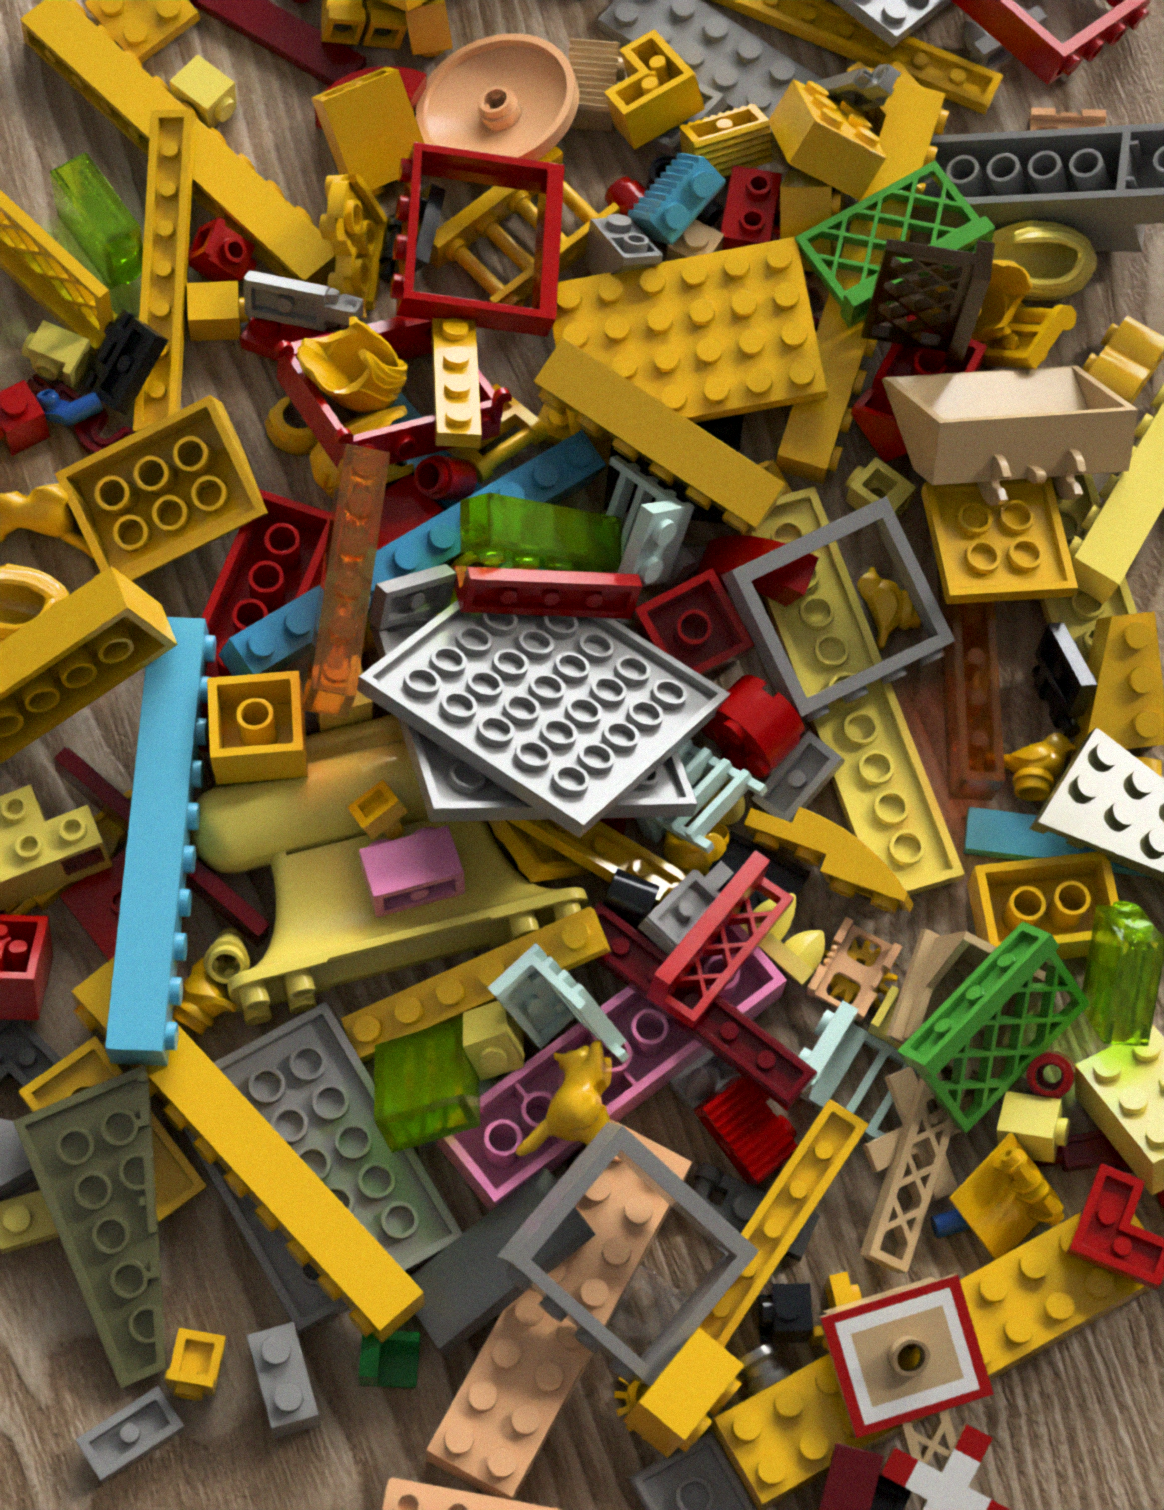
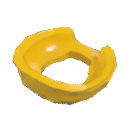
(287, 438)

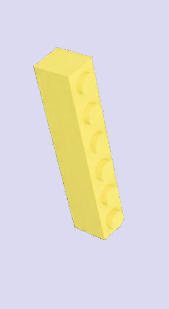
(1126, 514)

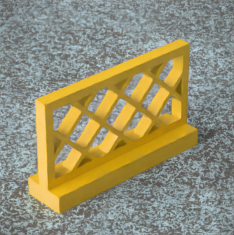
(52, 275)

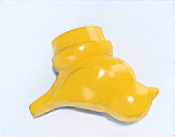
(887, 605)
(1037, 766)
(202, 1000)

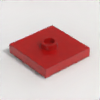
(96, 904)

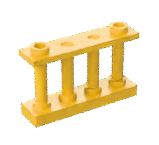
(483, 220)

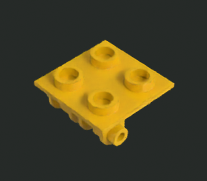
(1006, 1198)

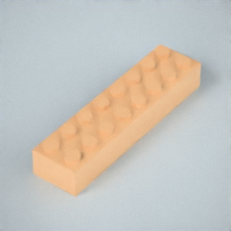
(533, 1359)

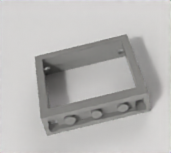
(768, 644)
(517, 1254)

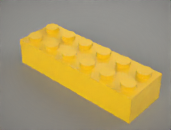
(659, 435)
(76, 656)

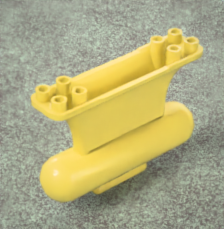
(323, 908)

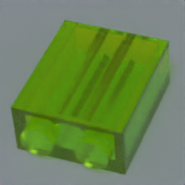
(98, 220)
(1123, 974)
(425, 1087)

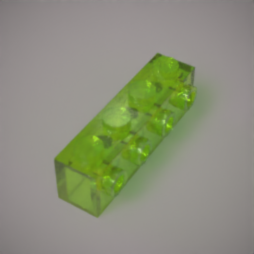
(539, 535)

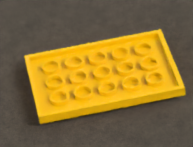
(702, 330)

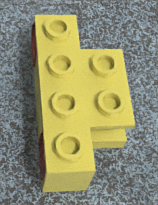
(44, 853)

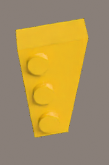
(1128, 681)

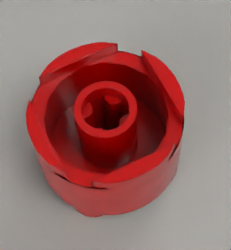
(755, 727)

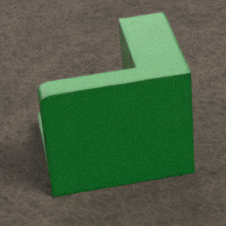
(390, 1362)

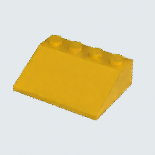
(163, 490)

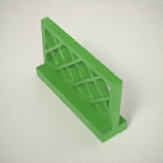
(856, 299)
(980, 1003)

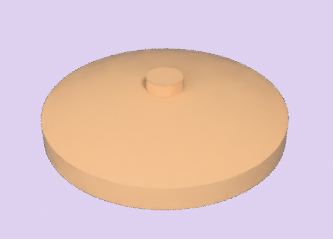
(500, 97)

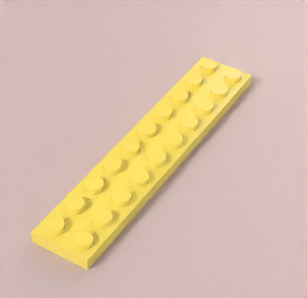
(882, 776)

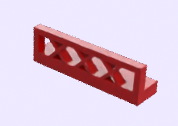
(546, 592)
(704, 933)

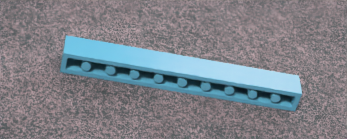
(160, 850)

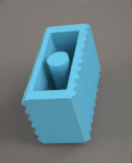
(676, 198)

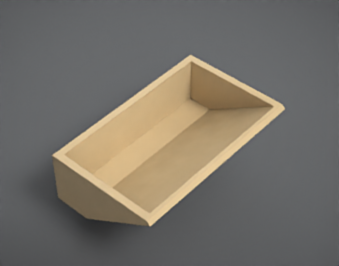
(1012, 427)

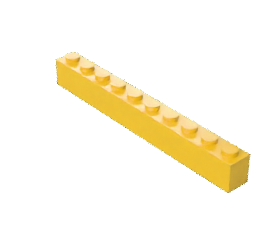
(221, 179)
(814, 426)
(271, 1175)

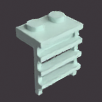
(651, 529)
(704, 785)
(547, 998)
(833, 1056)

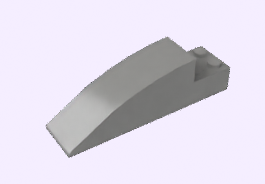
(1085, 178)

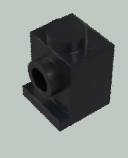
(785, 1314)

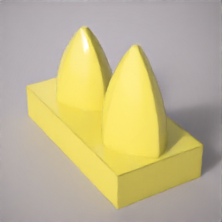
(800, 953)

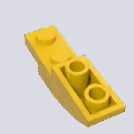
(846, 860)

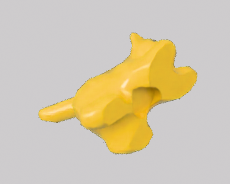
(42, 511)
(577, 1106)

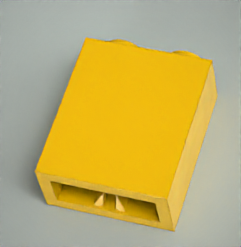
(369, 126)

